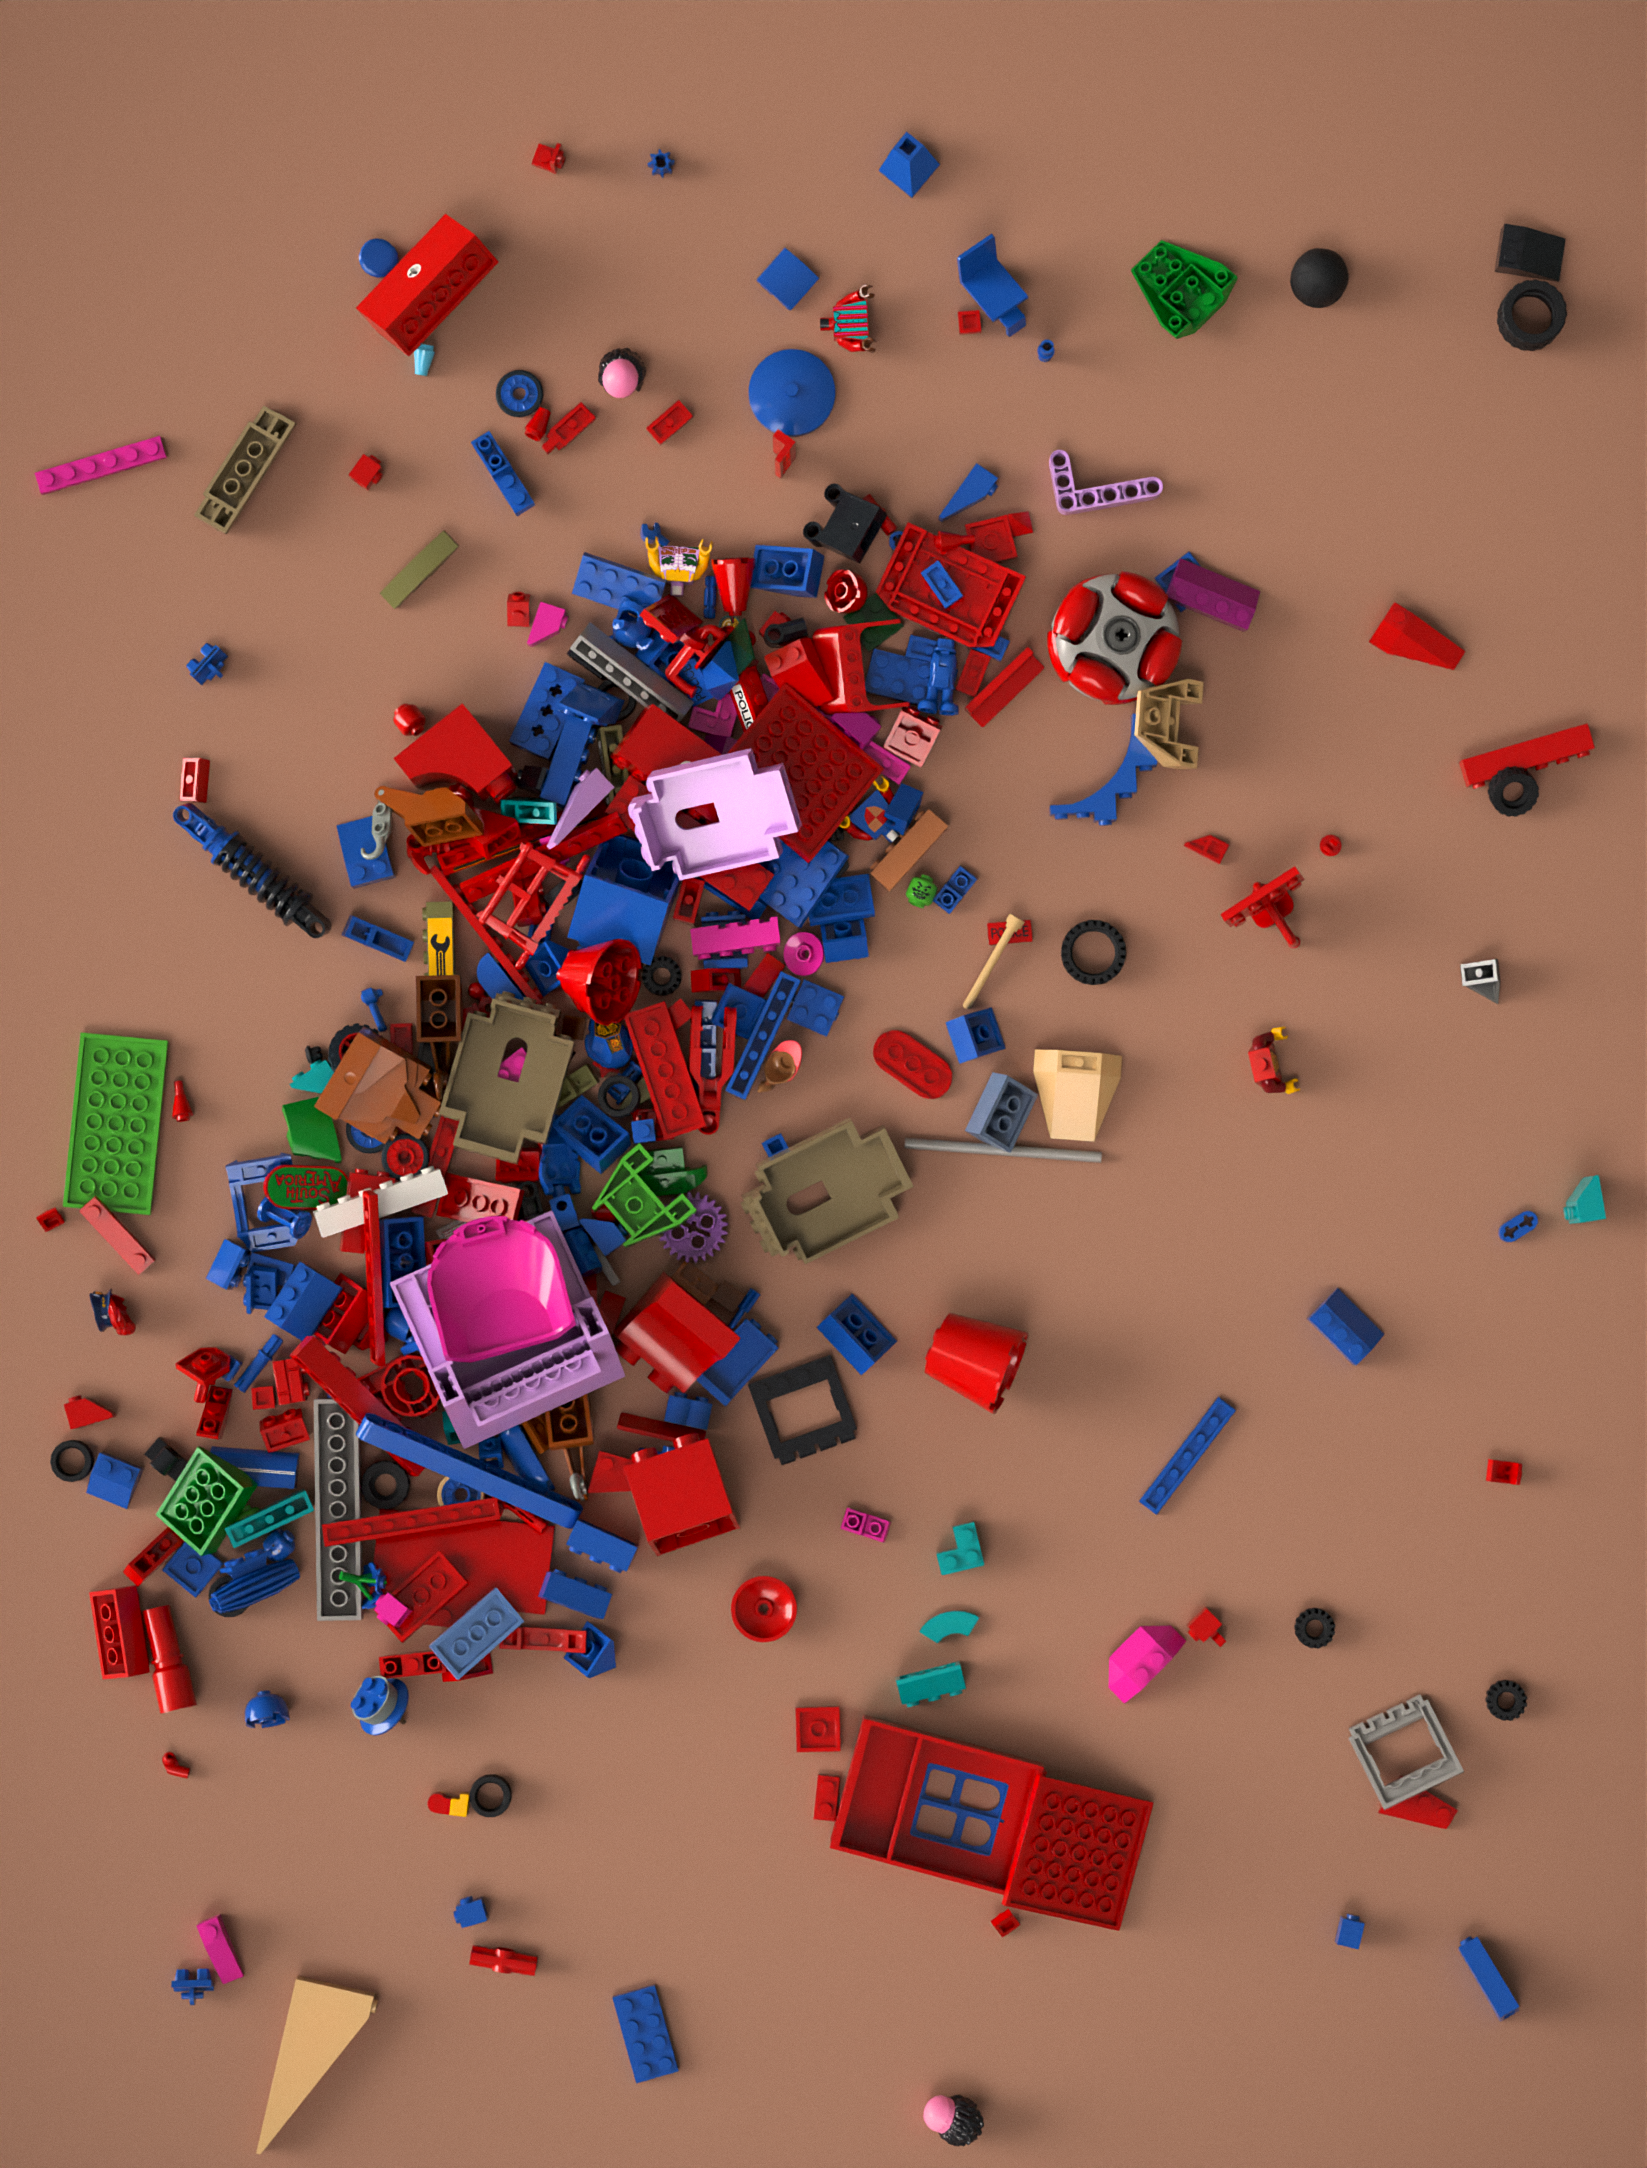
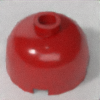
(845, 591)

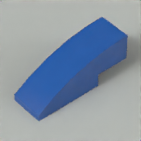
(377, 938)

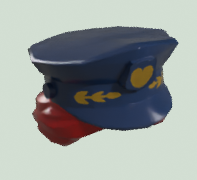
(111, 1313)

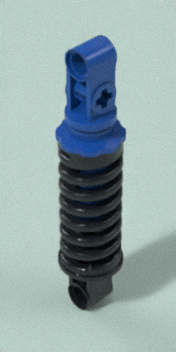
(253, 873)

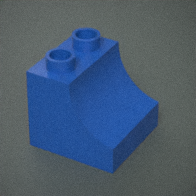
(624, 898)

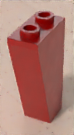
(354, 1239)

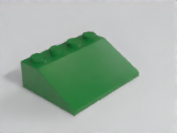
(206, 1500)

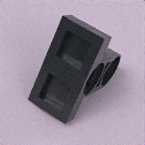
(166, 1459)

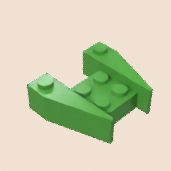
(636, 1204)

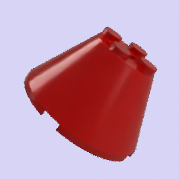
(603, 979)

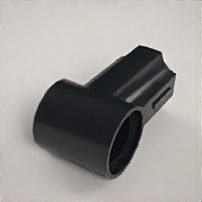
(787, 631)

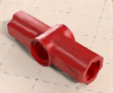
(503, 1960)

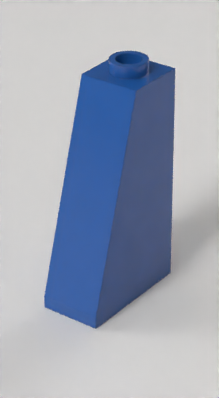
(1488, 1978)

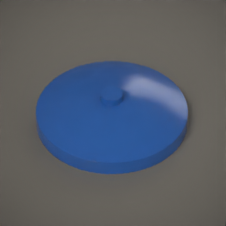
(791, 392)

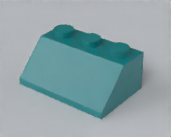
(1585, 1202)
(931, 1684)

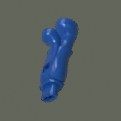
(942, 676)

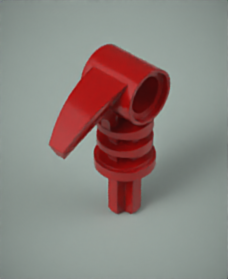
(417, 854)

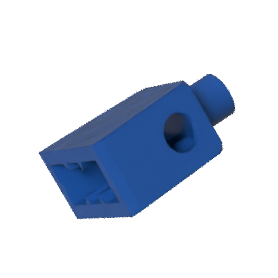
(568, 1218)

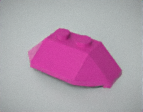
(1142, 1659)

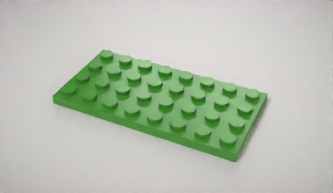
(116, 1122)

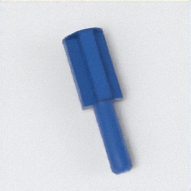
(745, 1306)

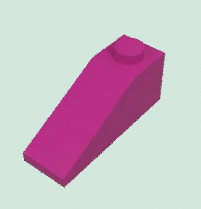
(220, 1948)

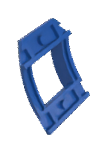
(254, 1172)

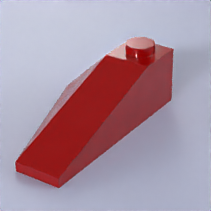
(1412, 638)

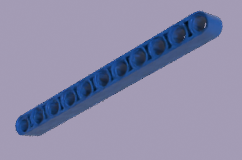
(469, 1470)

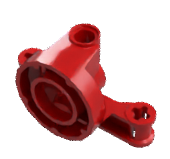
(389, 1381)

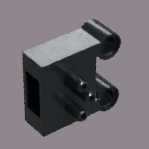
(849, 527)

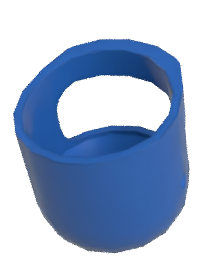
(396, 1324)

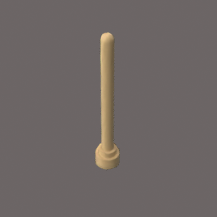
(1013, 924)

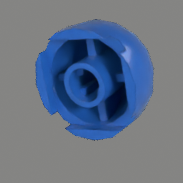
(266, 1710)

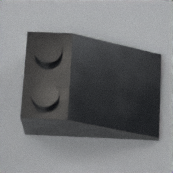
(1529, 253)

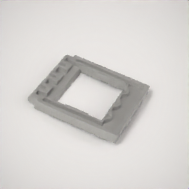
(1419, 1780)

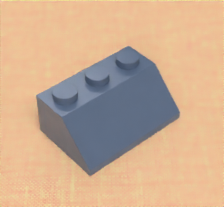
(1001, 1112)

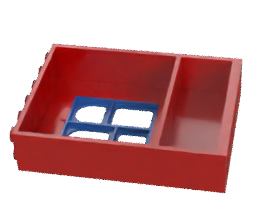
(889, 1788)

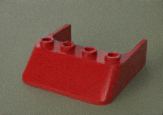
(842, 661)

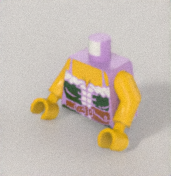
(678, 564)

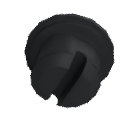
(312, 1054)

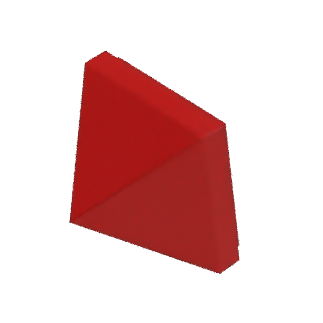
(50, 1219)

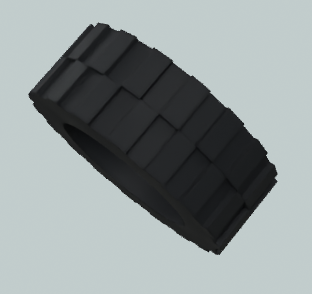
(1518, 806)
(373, 1473)

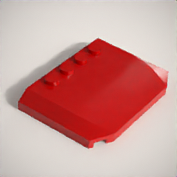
(986, 588)

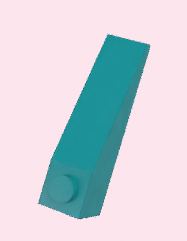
(269, 1518)

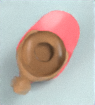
(781, 1065)

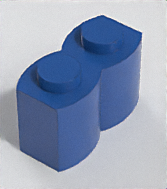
(687, 1411)

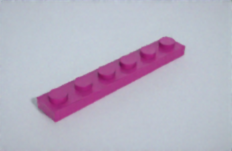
(100, 465)

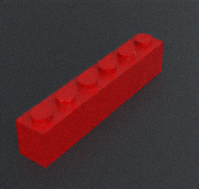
(1528, 754)

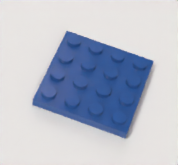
(800, 884)

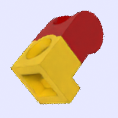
(448, 1805)

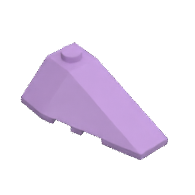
(584, 797)

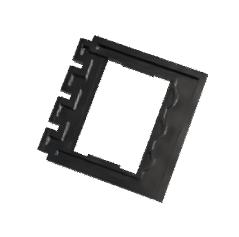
(794, 1380)

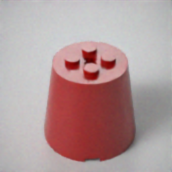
(976, 1359)

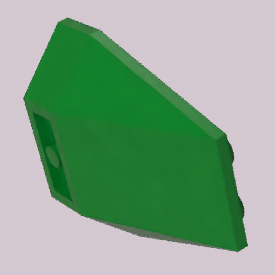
(1182, 287)

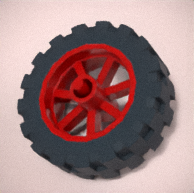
(340, 1039)

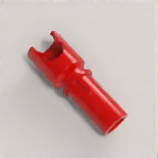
(171, 1675)

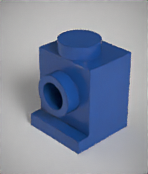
(491, 1448)

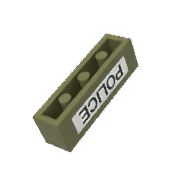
(608, 740)

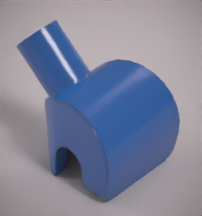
(645, 532)

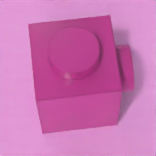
(391, 1610)

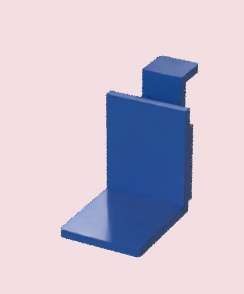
(992, 285)

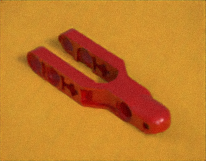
(710, 1089)

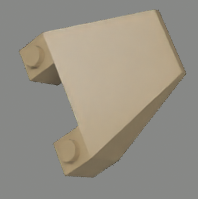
(1159, 721)

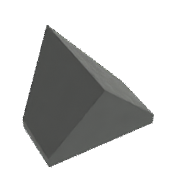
(1482, 978)

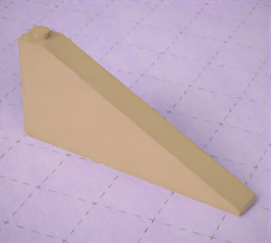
(317, 2030)

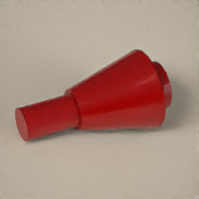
(947, 540)
(181, 1107)

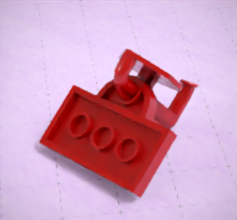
(677, 623)
(1269, 905)

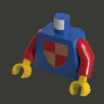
(868, 819)

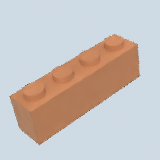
(908, 850)

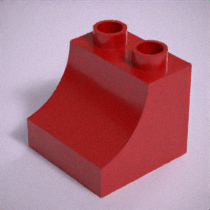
(459, 753)
(673, 1335)
(680, 1494)

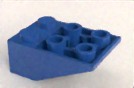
(592, 704)

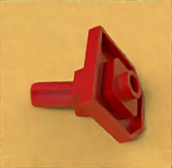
(204, 1367)

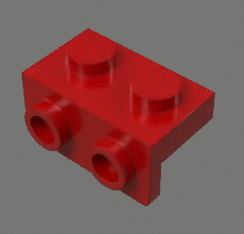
(525, 1170)

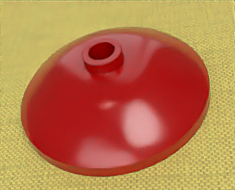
(763, 1625)

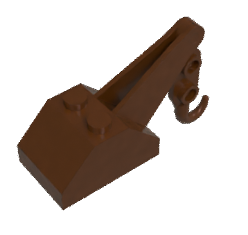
(439, 1019)

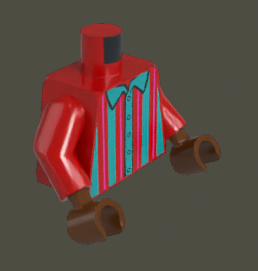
(851, 321)

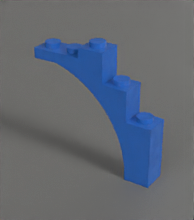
(1123, 783)

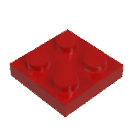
(992, 539)
(817, 1729)

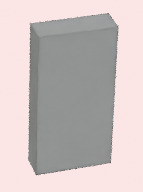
(606, 1267)

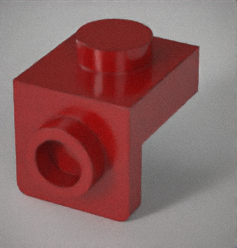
(518, 609)
(1504, 1472)

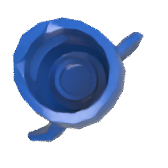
(630, 630)

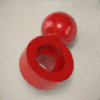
(476, 991)

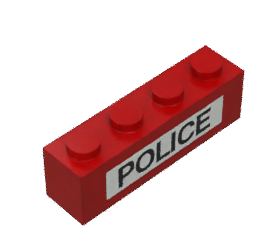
(748, 696)

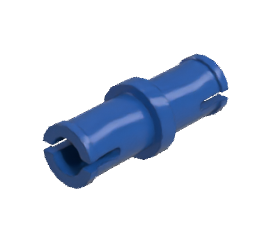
(1046, 350)

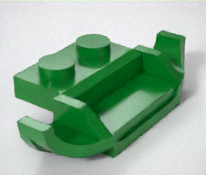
(669, 1172)

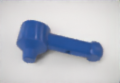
(370, 998)

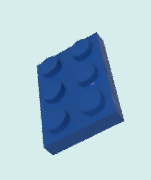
(844, 901)

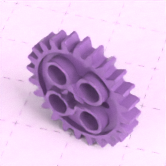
(684, 1245)

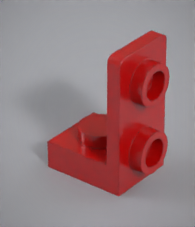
(549, 158)

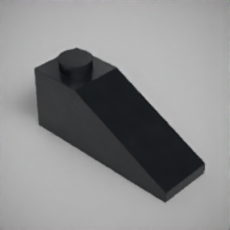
(532, 778)

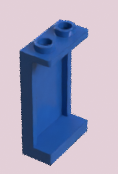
(749, 1354)

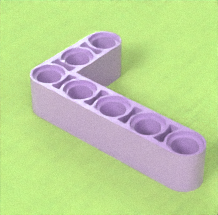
(1097, 493)

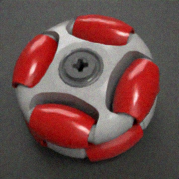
(1116, 637)

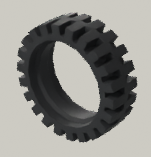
(1089, 926)

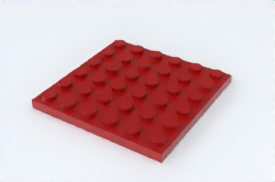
(820, 761)
(1077, 1853)

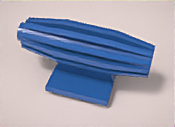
(252, 1581)

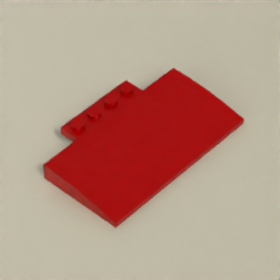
(484, 1553)

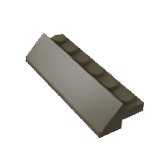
(244, 469)

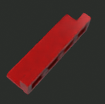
(1004, 687)

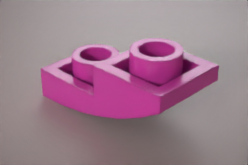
(865, 1525)

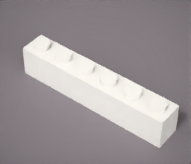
(391, 1199)

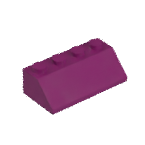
(1213, 595)

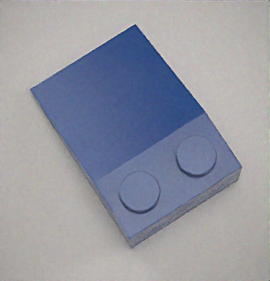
(787, 570)
(361, 871)
(592, 1134)

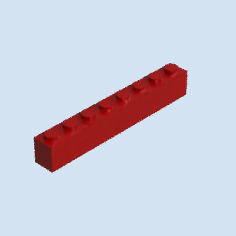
(345, 1389)

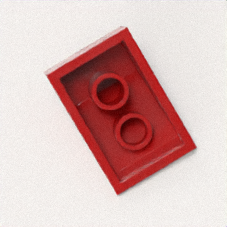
(801, 670)

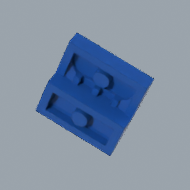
(787, 279)

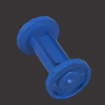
(299, 1225)

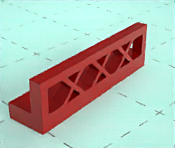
(785, 450)

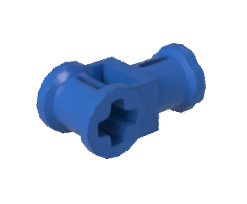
(623, 1089)

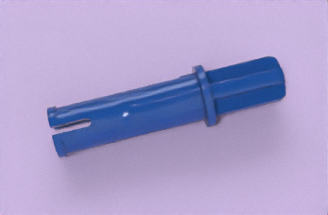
(259, 1362)

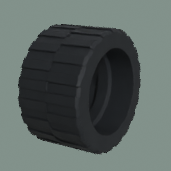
(1547, 294)

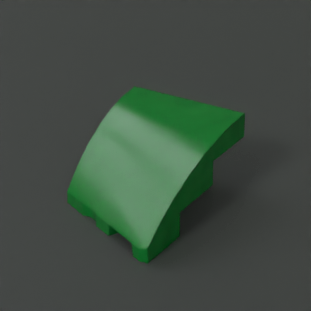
(311, 1131)

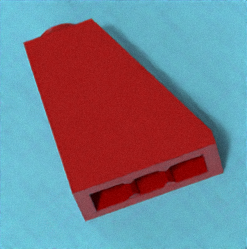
(497, 832)

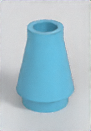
(423, 357)

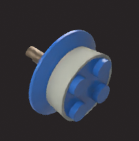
(380, 1704)

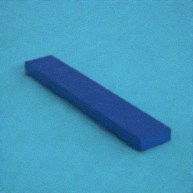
(1187, 1455)

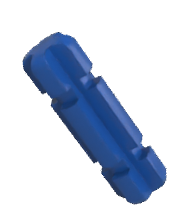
(710, 597)

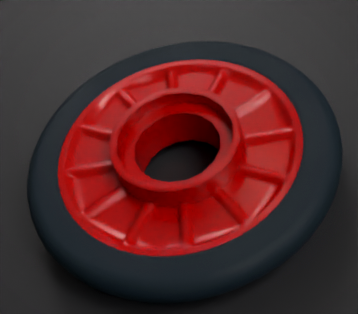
(401, 1143)

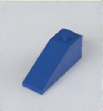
(972, 491)

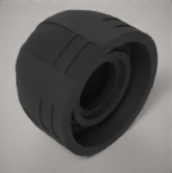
(1319, 278)

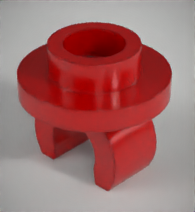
(1330, 845)

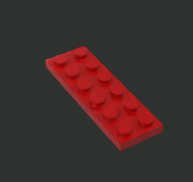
(665, 1070)

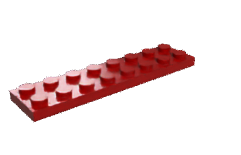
(740, 884)

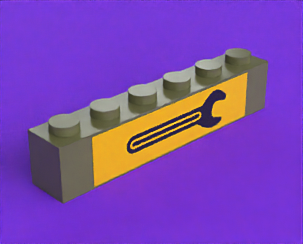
(439, 938)

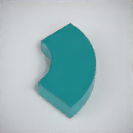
(949, 1623)

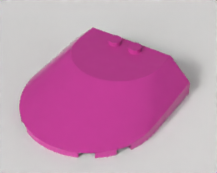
(497, 1290)

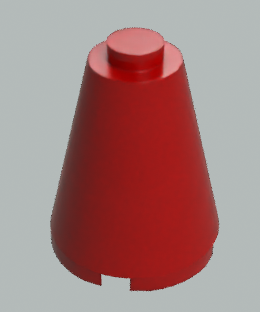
(734, 582)

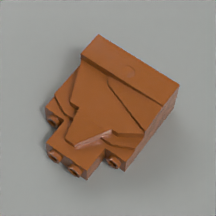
(380, 1090)

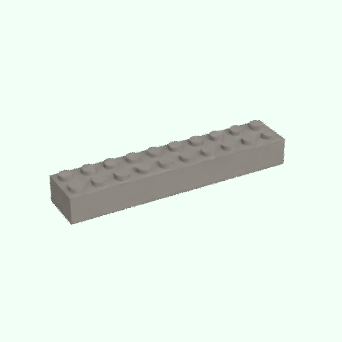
(336, 1500)

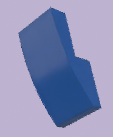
(955, 889)

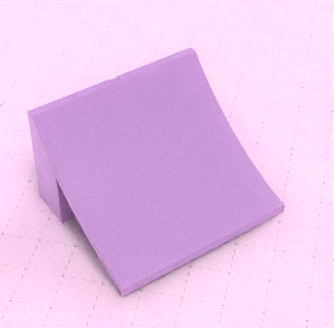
(523, 1383)

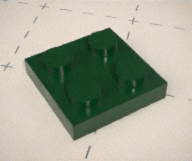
(873, 611)

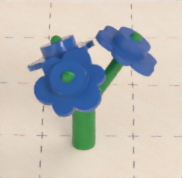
(372, 1577)

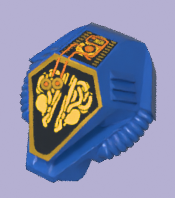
(609, 1044)

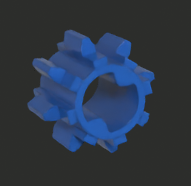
(661, 170)

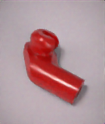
(172, 1766)

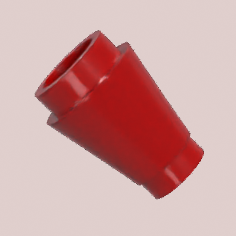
(538, 424)

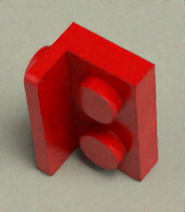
(284, 1430)

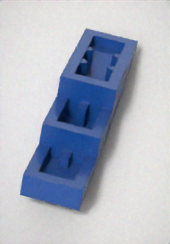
(708, 1040)

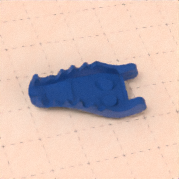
(559, 1164)

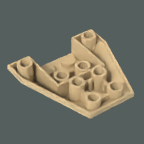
(1075, 1090)

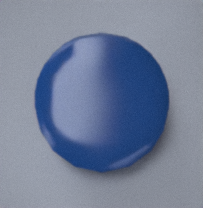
(378, 257)

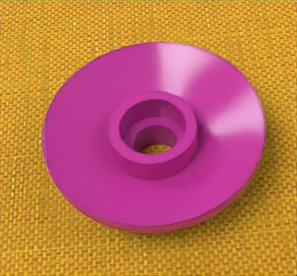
(795, 953)

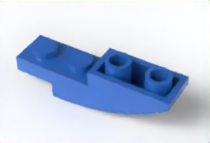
(503, 473)

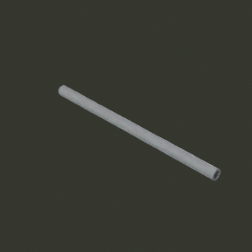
(1017, 1151)

